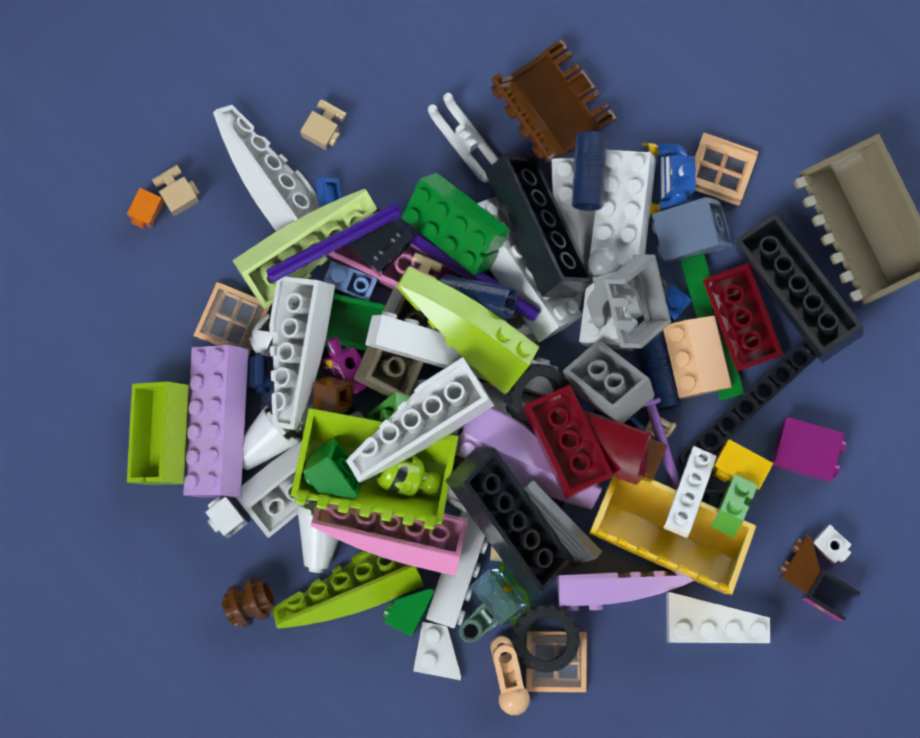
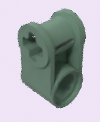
(481, 621)

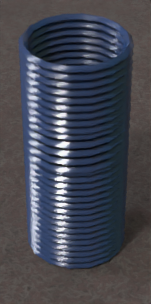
(589, 171)
(494, 297)
(657, 358)

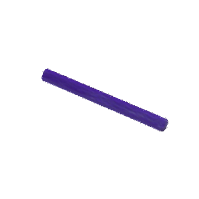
(333, 242)
(421, 242)

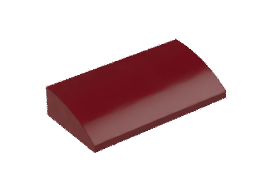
(742, 317)
(567, 441)
(622, 445)

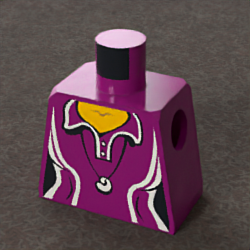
(342, 363)

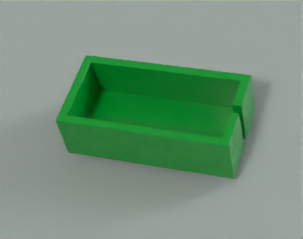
(455, 223)
(351, 321)

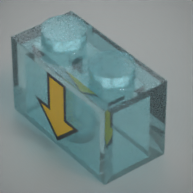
(499, 596)

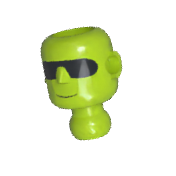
(408, 477)

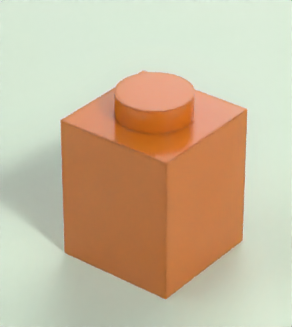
(145, 209)

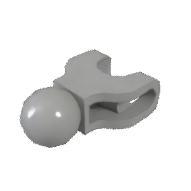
(601, 265)

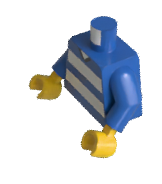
(675, 175)

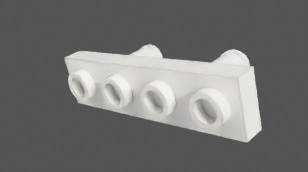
(690, 492)

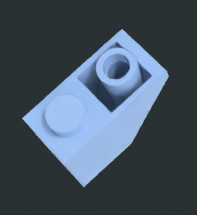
(350, 281)

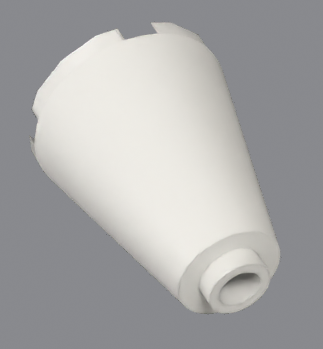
(265, 441)
(316, 545)

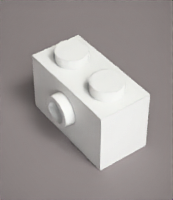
(225, 517)

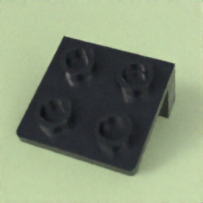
(382, 246)

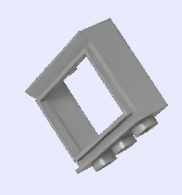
(654, 307)

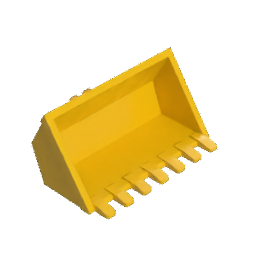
(635, 521)

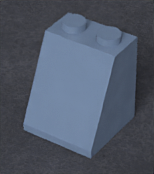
(691, 230)

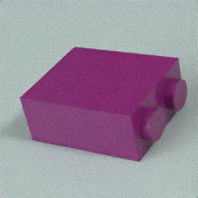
(808, 450)

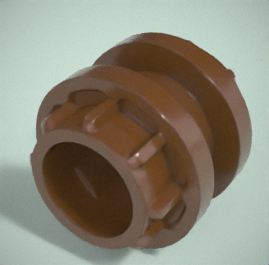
(245, 603)

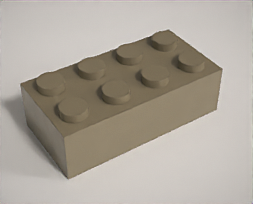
(389, 371)

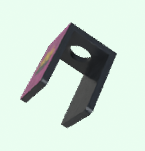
(835, 581)

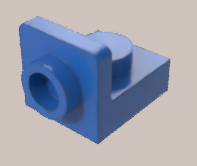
(676, 302)

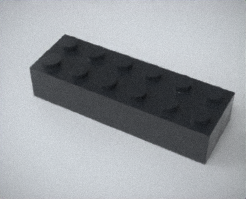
(538, 227)
(799, 288)
(509, 519)

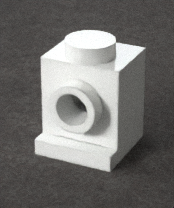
(822, 545)

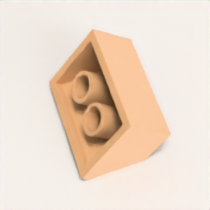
(697, 357)

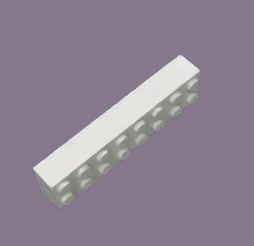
(620, 227)

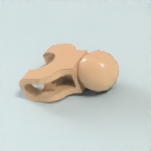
(513, 696)

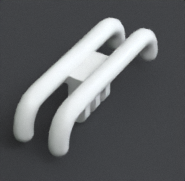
(466, 136)

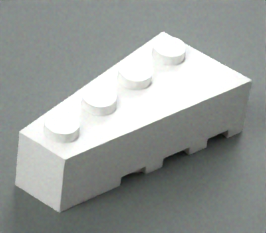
(706, 622)

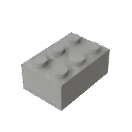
(609, 382)

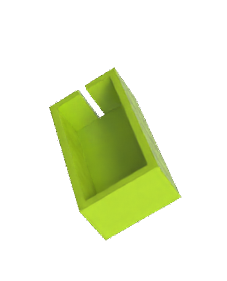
(157, 433)

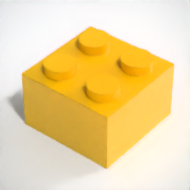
(738, 460)

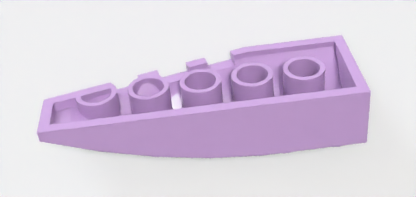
(519, 451)
(613, 588)

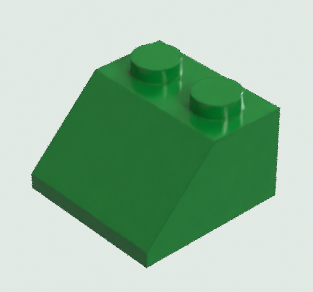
(330, 472)
(408, 611)

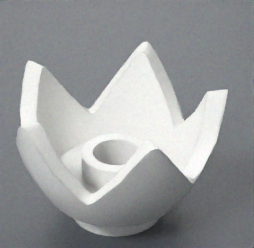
(261, 337)

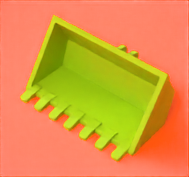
(351, 433)

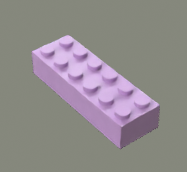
(216, 422)

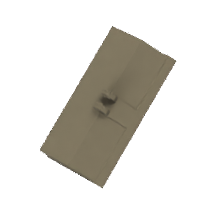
(866, 218)

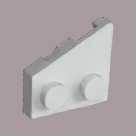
(436, 652)

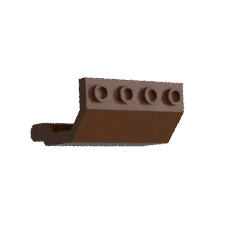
(549, 104)

